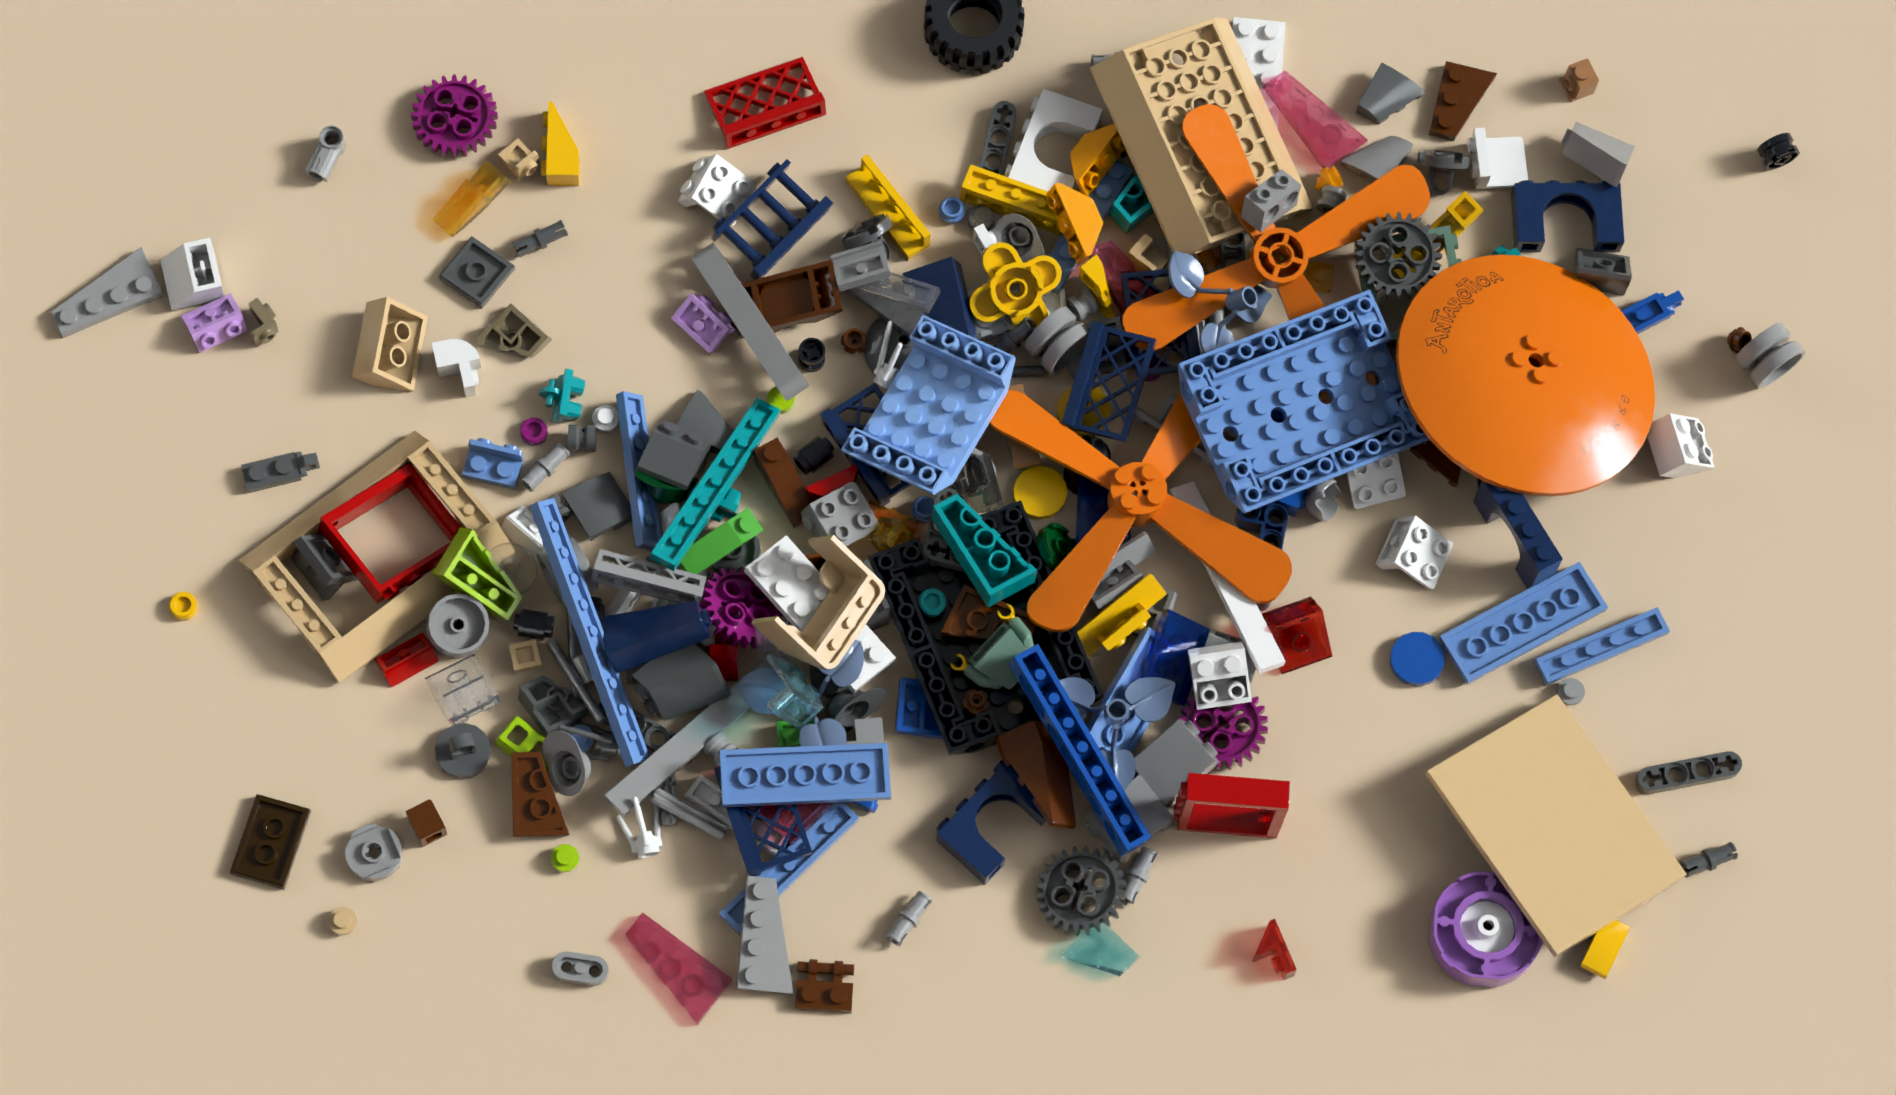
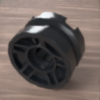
(1778, 151)

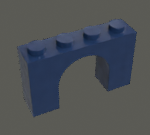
(1598, 200)
(1537, 552)
(961, 834)

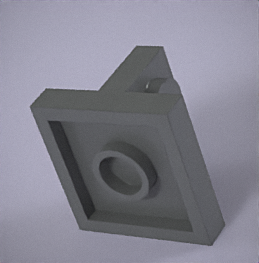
(321, 565)

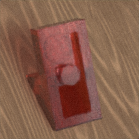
(1274, 944)

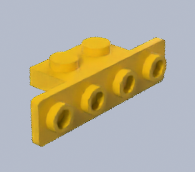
(1121, 617)

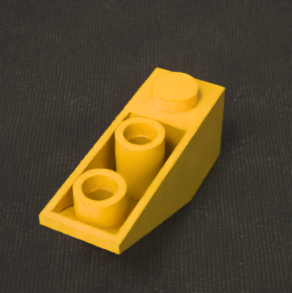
(562, 158)

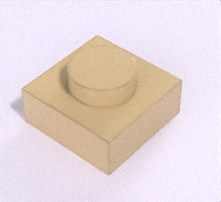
(525, 656)

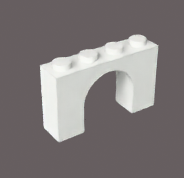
(1051, 115)

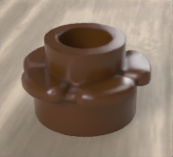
(854, 334)
(1738, 339)
(973, 708)

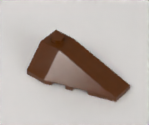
(1041, 769)

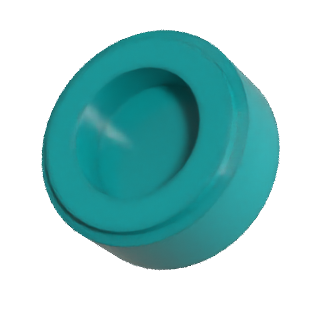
(932, 602)

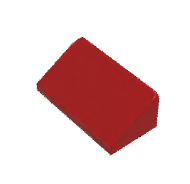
(407, 659)

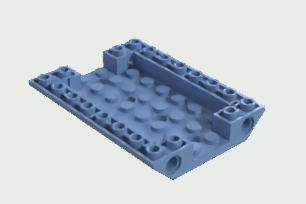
(1285, 373)

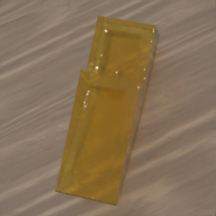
(471, 198)

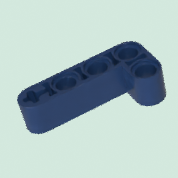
(1267, 530)

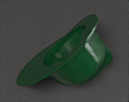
(662, 491)

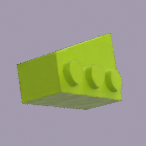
(473, 572)

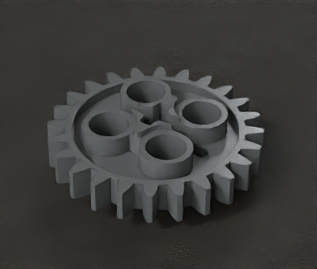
(1415, 240)
(1057, 884)

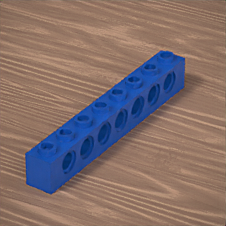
(1079, 750)

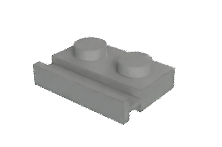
(861, 265)

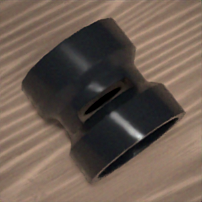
(810, 349)

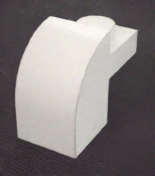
(456, 357)

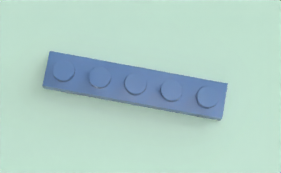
(1601, 646)

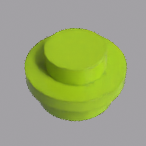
(565, 858)

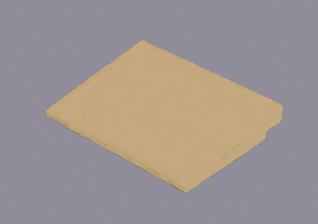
(1556, 825)

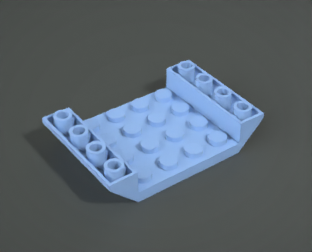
(934, 407)

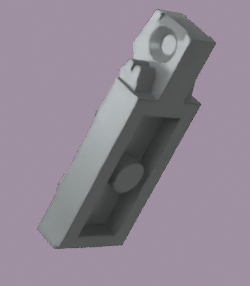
(278, 470)

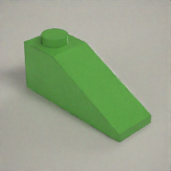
(721, 542)

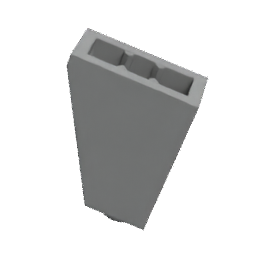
(1597, 152)

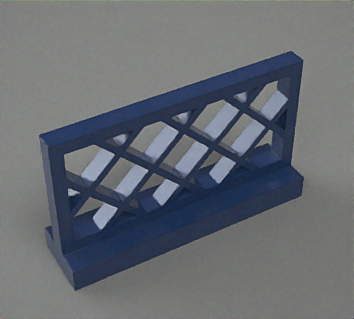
(1188, 341)
(1086, 376)
(839, 431)
(746, 838)

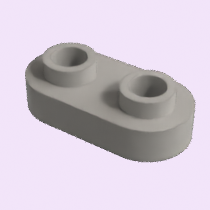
(581, 966)

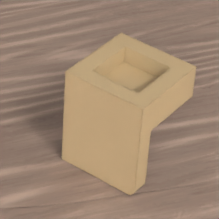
(1145, 257)

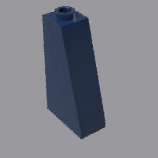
(953, 302)
(653, 632)

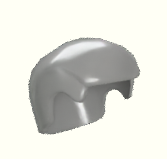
(1321, 500)

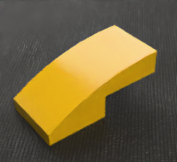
(1605, 949)

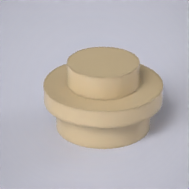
(342, 920)

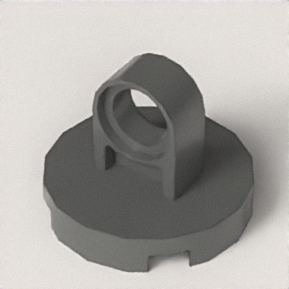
(1443, 164)
(868, 233)
(463, 751)

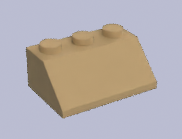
(389, 345)

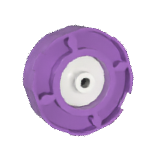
(1469, 950)

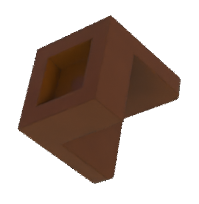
(426, 822)

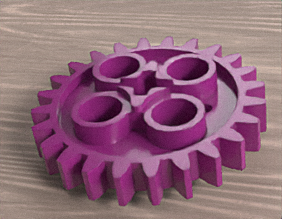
(447, 136)
(734, 604)
(1239, 743)

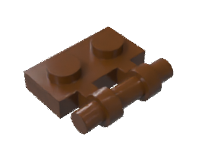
(823, 995)

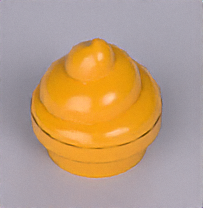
(1330, 177)

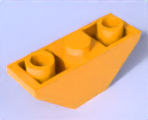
(1095, 156)
(1076, 219)

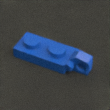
(1652, 310)

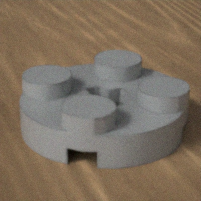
(369, 868)

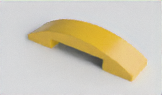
(1458, 215)

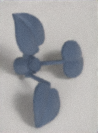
(1246, 303)
(762, 684)
(1147, 696)

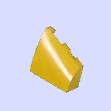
(1094, 277)

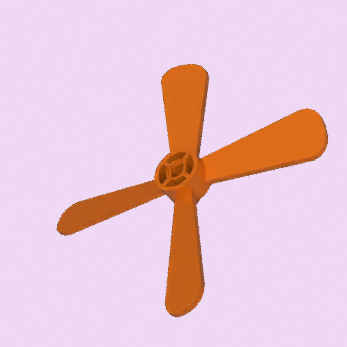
(1221, 154)
(1236, 556)

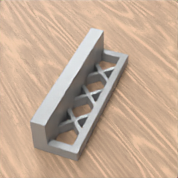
(645, 582)

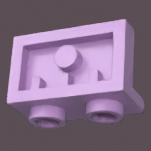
(703, 321)
(215, 323)

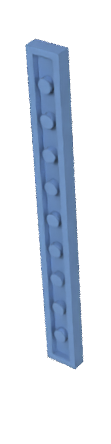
(589, 631)

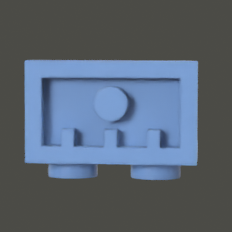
(493, 463)

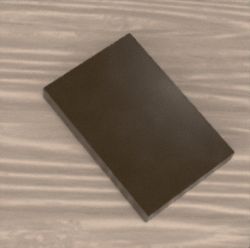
(270, 841)

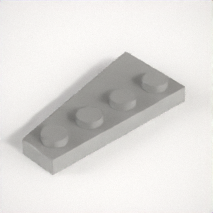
(111, 294)
(763, 950)

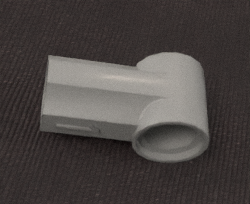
(326, 155)

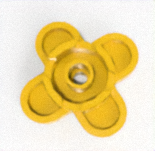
(1005, 268)

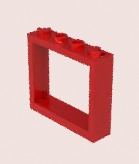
(365, 501)
(1231, 791)

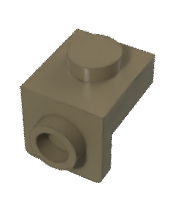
(264, 316)

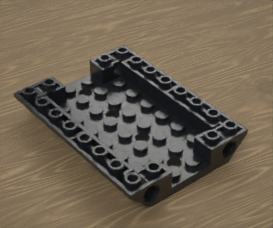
(908, 573)

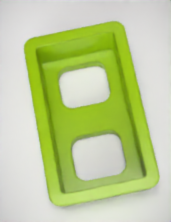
(529, 742)

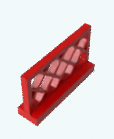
(773, 117)

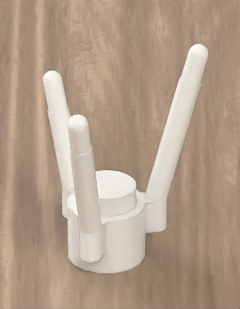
(887, 373)
(646, 843)

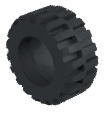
(973, 52)

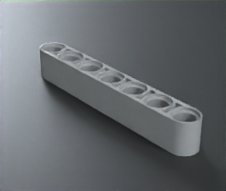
(750, 321)

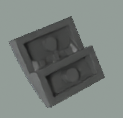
(598, 505)

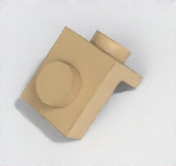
(519, 159)

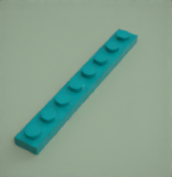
(715, 484)

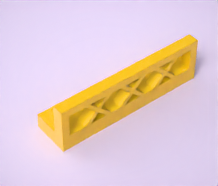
(1008, 197)
(882, 198)

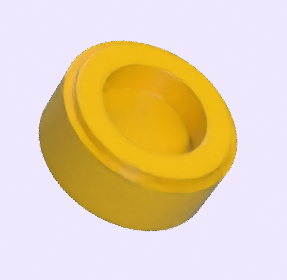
(183, 606)

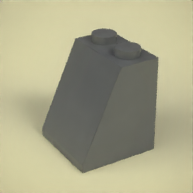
(680, 683)

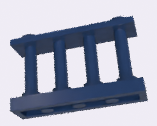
(779, 245)

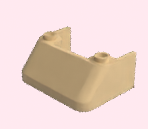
(840, 617)

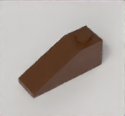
(782, 479)

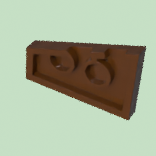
(1457, 97)
(975, 620)
(533, 798)

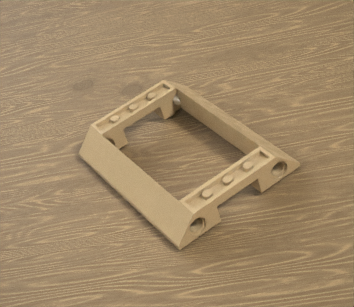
(406, 611)

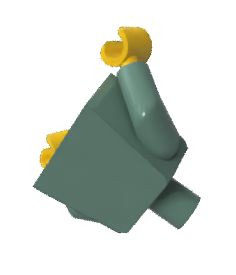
(990, 662)

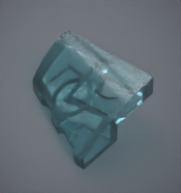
(1102, 951)

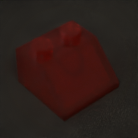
(1299, 633)

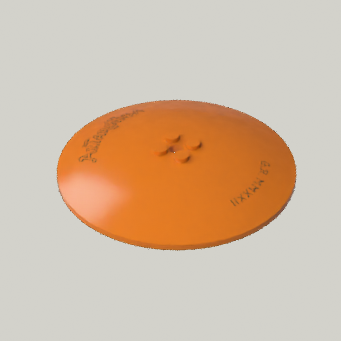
(1496, 414)

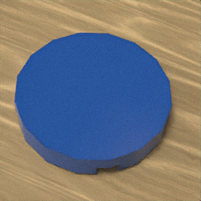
(1417, 658)

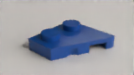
(913, 711)

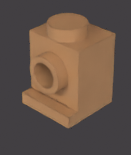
(1579, 80)

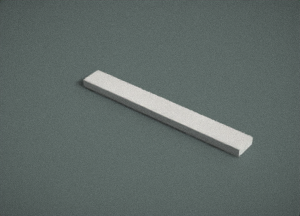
(1241, 610)

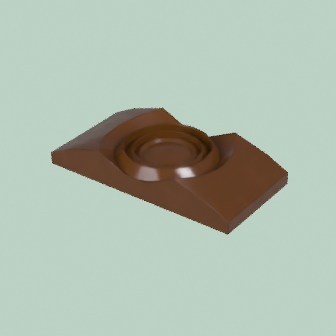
(796, 296)

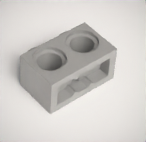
(1270, 200)

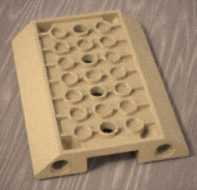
(1148, 103)

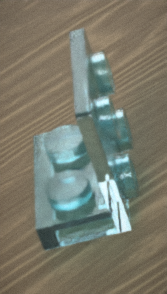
(797, 700)

